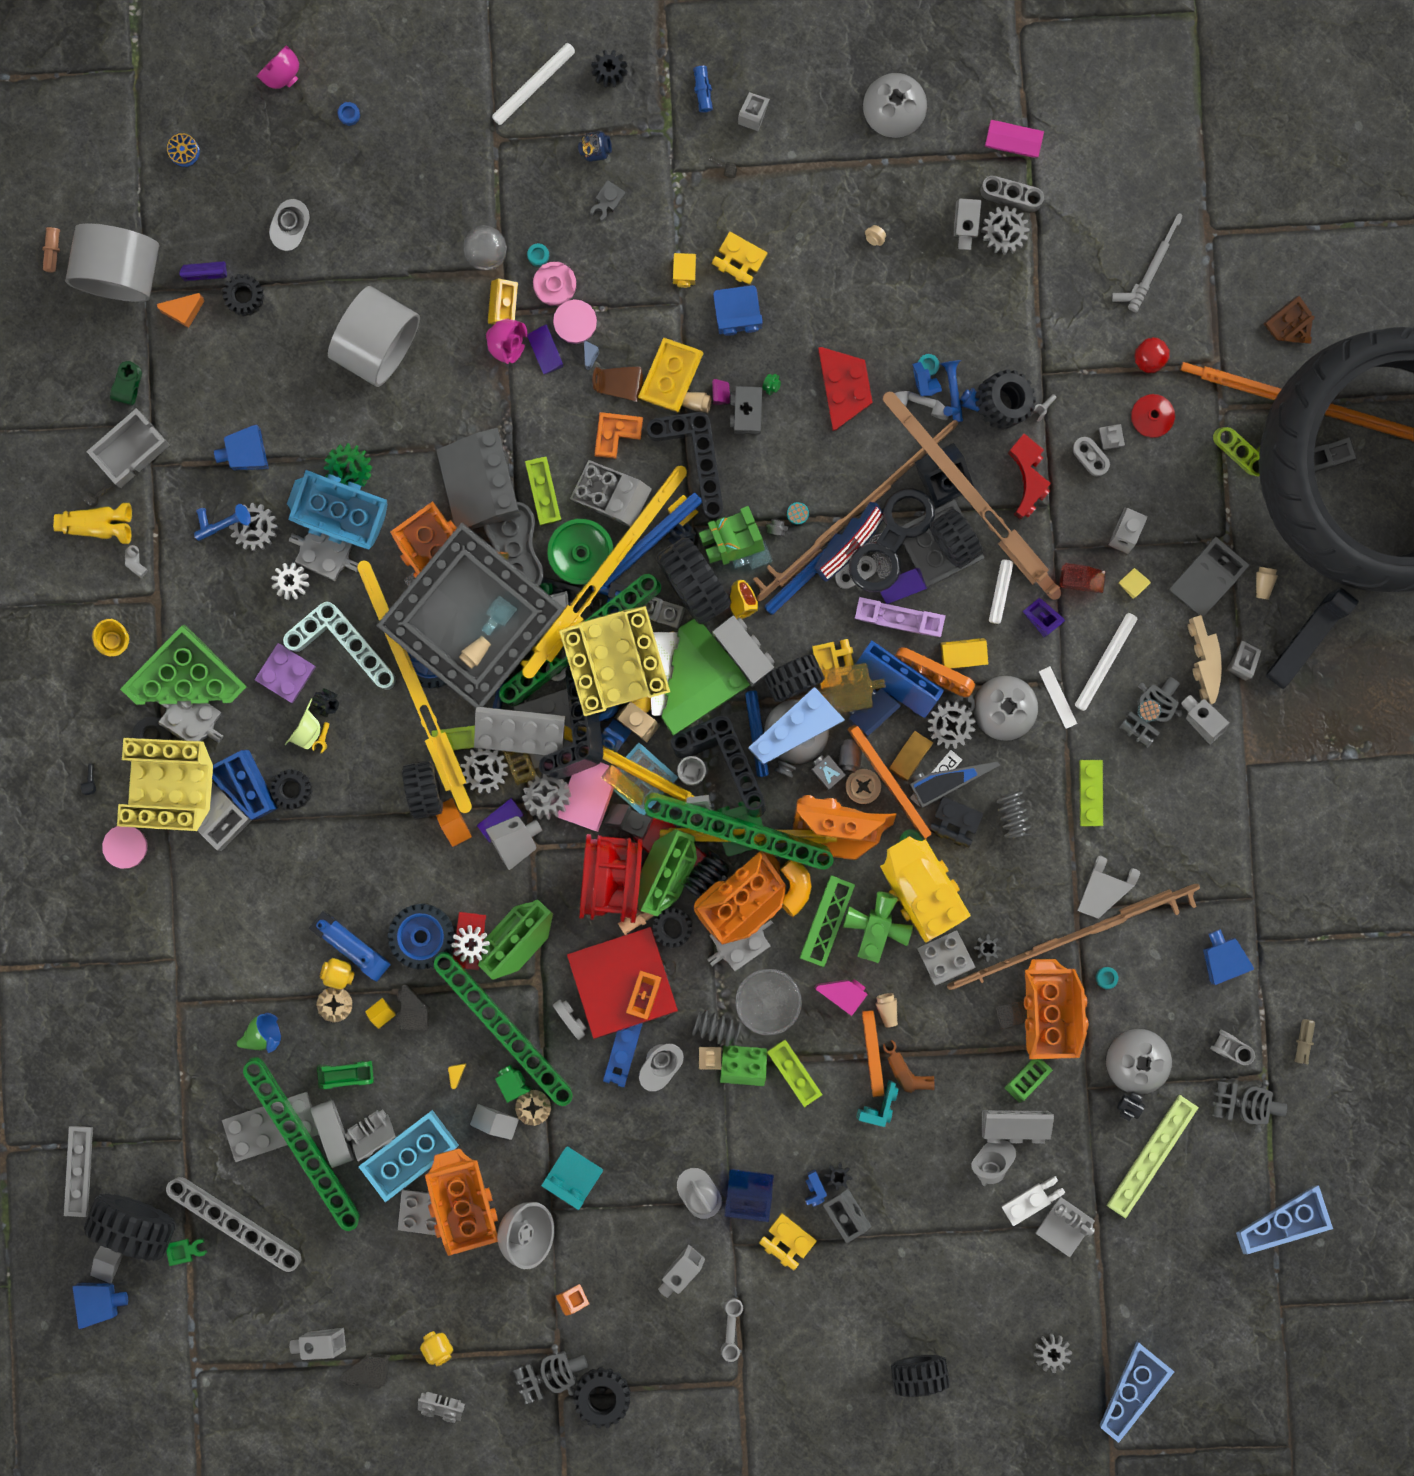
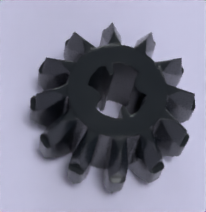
(603, 63)

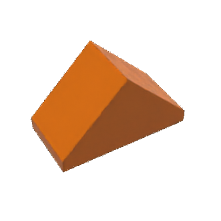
(182, 309)
(453, 823)
(648, 979)

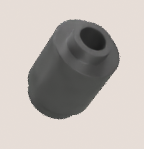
(850, 756)

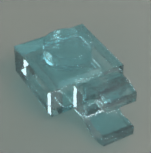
(755, 560)
(499, 612)

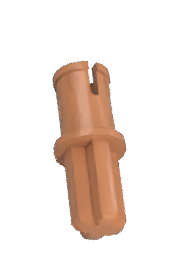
(51, 249)

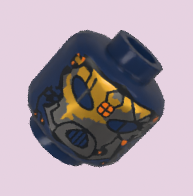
(595, 146)

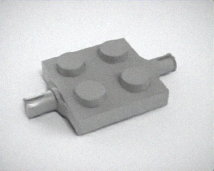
(323, 555)
(191, 721)
(741, 951)

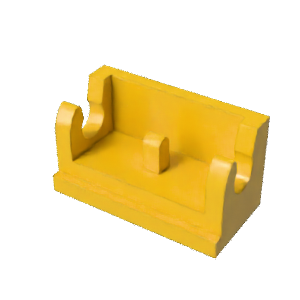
(964, 653)

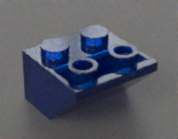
(749, 1195)

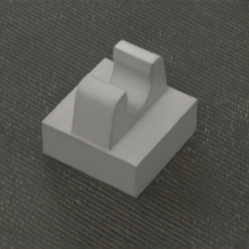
(1111, 437)

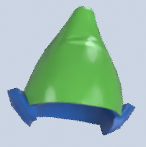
(261, 1034)

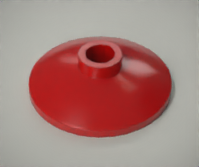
(1145, 423)

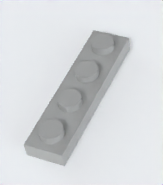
(78, 1171)

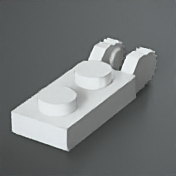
(1031, 1201)

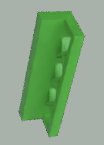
(819, 918)

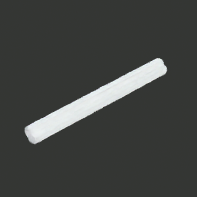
(533, 84)
(1106, 661)

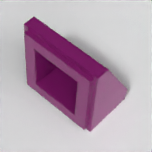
(721, 392)

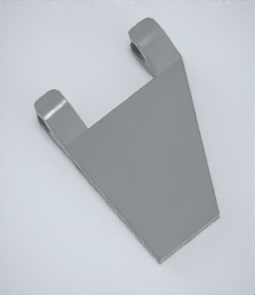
(1104, 890)

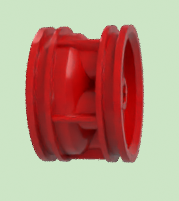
(611, 877)

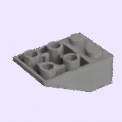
(611, 493)
(223, 820)

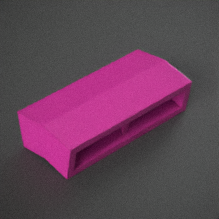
(1014, 139)

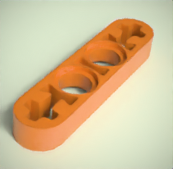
(934, 672)
(873, 1053)

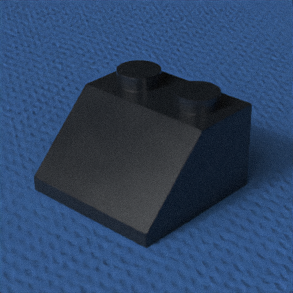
(936, 482)

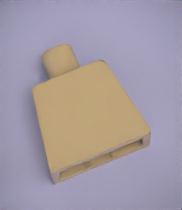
(637, 721)

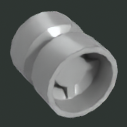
(691, 770)

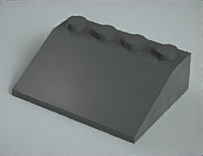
(478, 480)

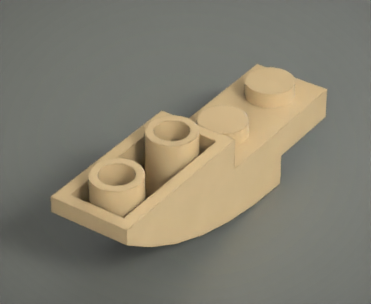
(1209, 669)

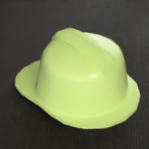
(307, 730)

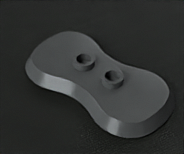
(516, 539)

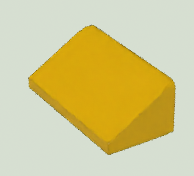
(502, 300)

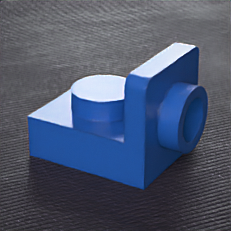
(924, 383)
(615, 735)
(815, 1184)

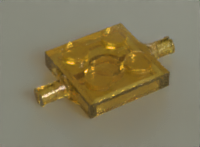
(849, 687)

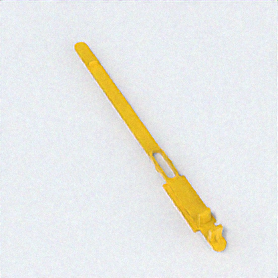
(552, 642)
(438, 746)

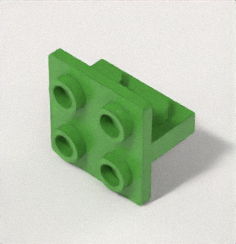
(744, 1065)

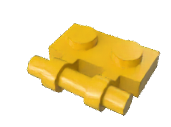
(744, 253)
(827, 655)
(791, 1235)

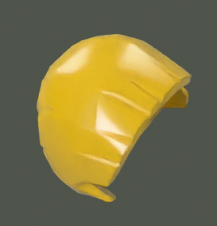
(110, 637)

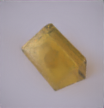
(623, 785)

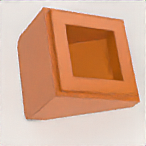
(572, 1300)

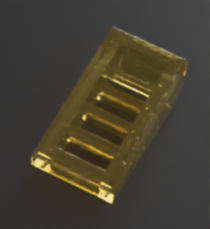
(525, 777)

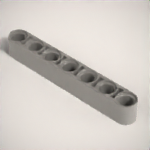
(222, 1224)

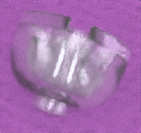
(484, 248)

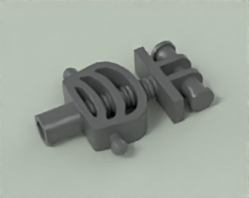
(1164, 694)
(1264, 1107)
(570, 1367)

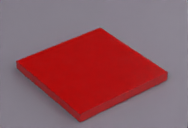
(608, 978)

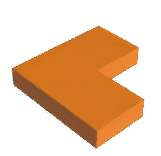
(613, 427)

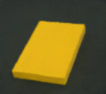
(670, 375)

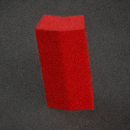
(474, 920)

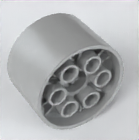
(112, 262)
(373, 336)

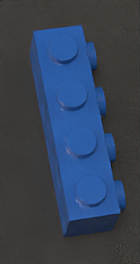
(900, 679)

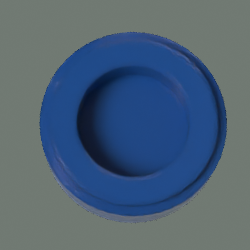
(348, 113)

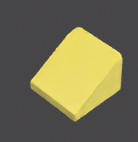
(1134, 583)

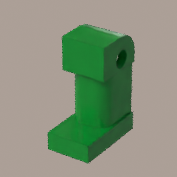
(343, 1075)

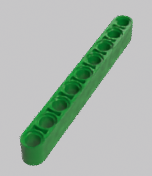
(557, 665)
(730, 823)
(506, 1039)
(307, 1153)

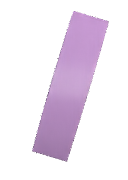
(899, 617)

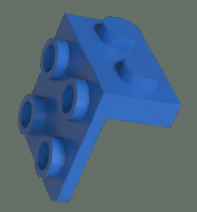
(737, 310)

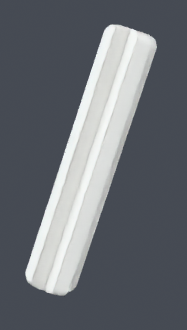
(1001, 591)

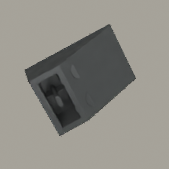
(1209, 576)

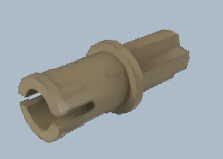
(1305, 1041)

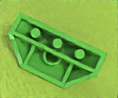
(665, 870)
(516, 939)

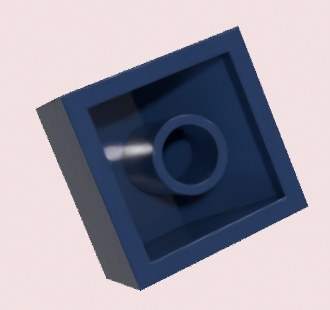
(872, 718)

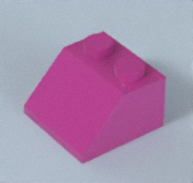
(843, 993)

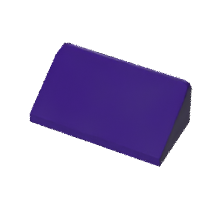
(203, 271)
(545, 350)
(906, 585)
(503, 813)

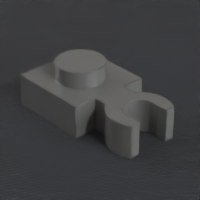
(608, 198)

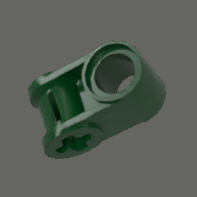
(126, 386)

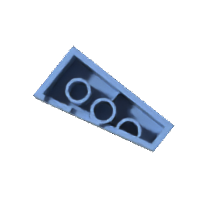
(801, 723)
(1291, 1221)
(1135, 1390)

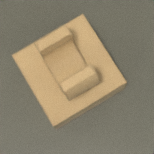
(710, 1058)

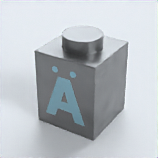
(827, 771)

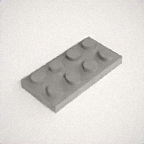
(518, 731)
(256, 1133)

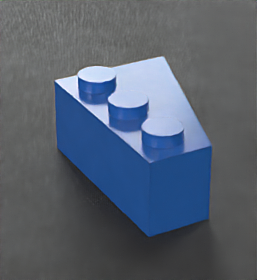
(244, 784)

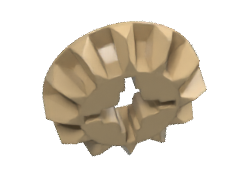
(874, 786)
(341, 1012)
(539, 1099)

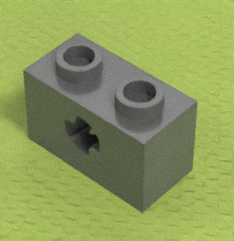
(753, 399)
(847, 1216)

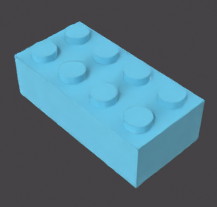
(408, 1155)

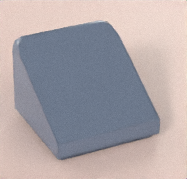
(591, 354)

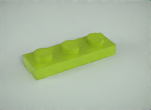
(543, 491)
(1091, 792)
(794, 1073)

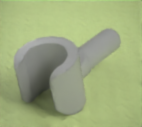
(1041, 409)

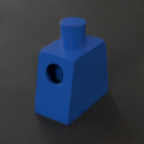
(244, 450)
(1225, 958)
(96, 1302)

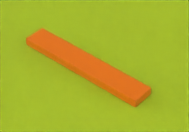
(889, 781)

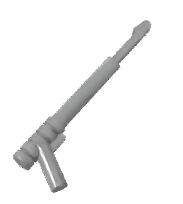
(1139, 291)

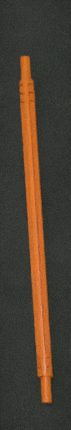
(1271, 393)

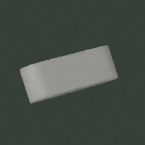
(1022, 190)
(332, 1133)

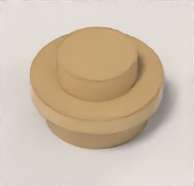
(875, 235)

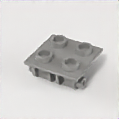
(946, 958)
(372, 1137)
(415, 1214)
(1065, 1227)
(429, 1407)

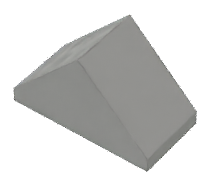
(753, 111)
(1244, 661)
(494, 1122)
(105, 1264)

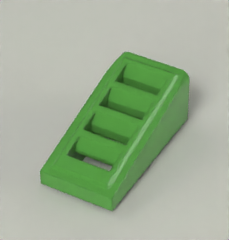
(1015, 1092)

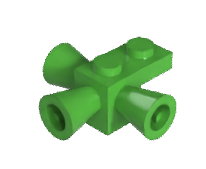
(877, 927)

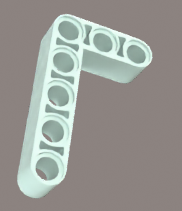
(346, 640)

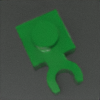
(181, 1251)

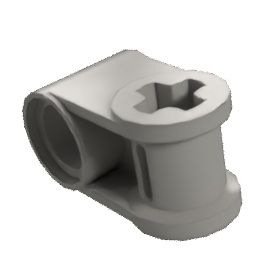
(1229, 1047)

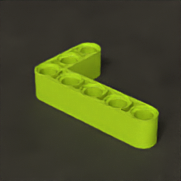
(1231, 446)

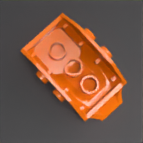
(422, 536)
(854, 829)
(744, 901)
(1055, 1011)
(460, 1203)

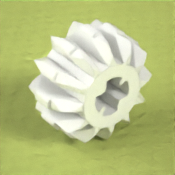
(282, 583)
(475, 949)

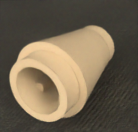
(697, 401)
(1265, 582)
(474, 652)
(887, 1008)

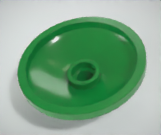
(576, 536)

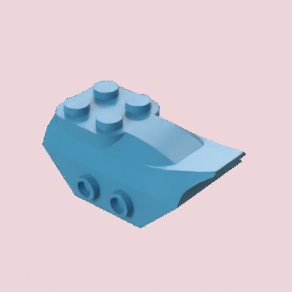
(336, 509)

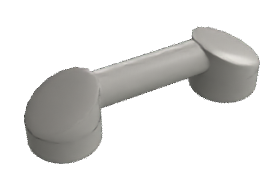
(937, 406)
(729, 1350)

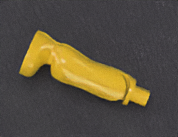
(96, 522)

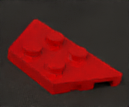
(845, 385)

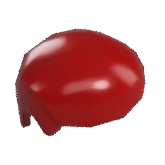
(1152, 355)

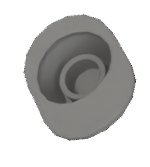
(289, 224)
(660, 1066)
(993, 1162)
(699, 1193)

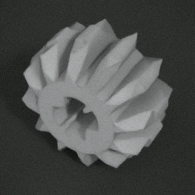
(1059, 1347)

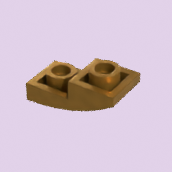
(910, 756)

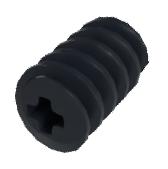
(706, 875)

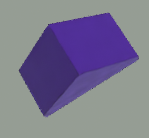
(1043, 617)

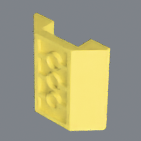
(614, 660)
(167, 784)

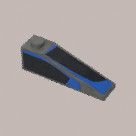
(938, 784)

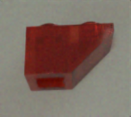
(1082, 578)

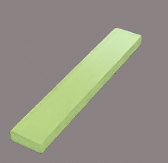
(1152, 1156)

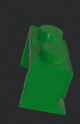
(511, 1083)

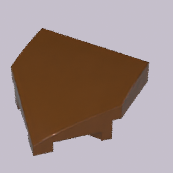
(1291, 322)

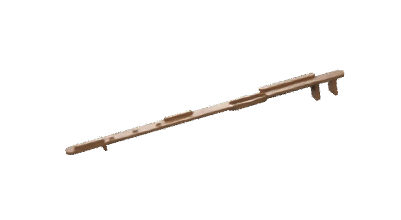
(1013, 544)
(785, 577)
(1127, 912)

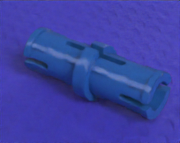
(703, 88)

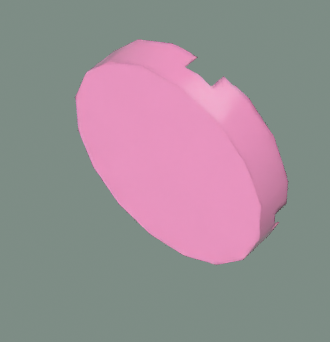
(554, 283)
(575, 321)
(124, 847)

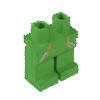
(733, 537)

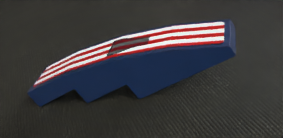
(843, 546)

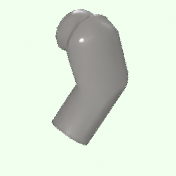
(132, 561)

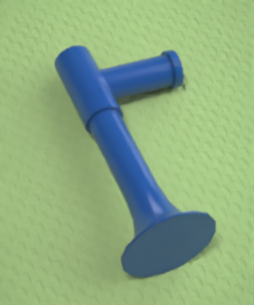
(955, 409)
(241, 515)

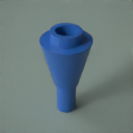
(968, 399)

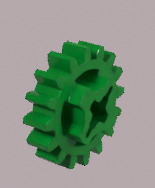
(338, 465)

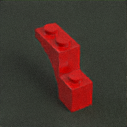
(1026, 454)

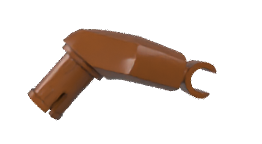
(904, 1075)

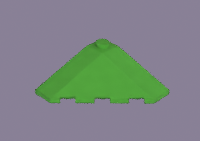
(183, 672)
(700, 679)

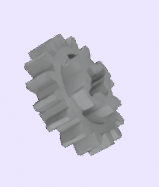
(1014, 230)
(259, 521)
(960, 718)
(490, 760)
(547, 793)

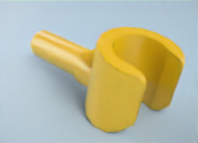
(322, 737)

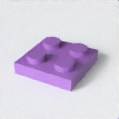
(285, 673)

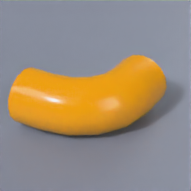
(799, 887)

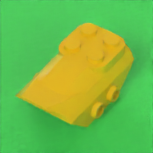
(923, 888)

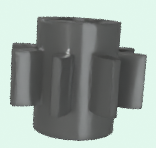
(994, 947)

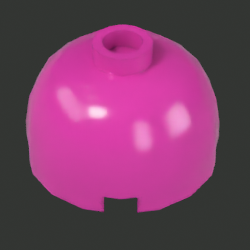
(280, 70)
(505, 340)

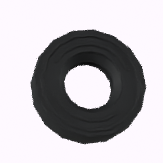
(150, 722)

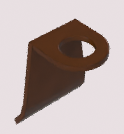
(619, 382)

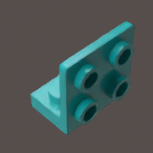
(871, 1115)
(572, 1177)

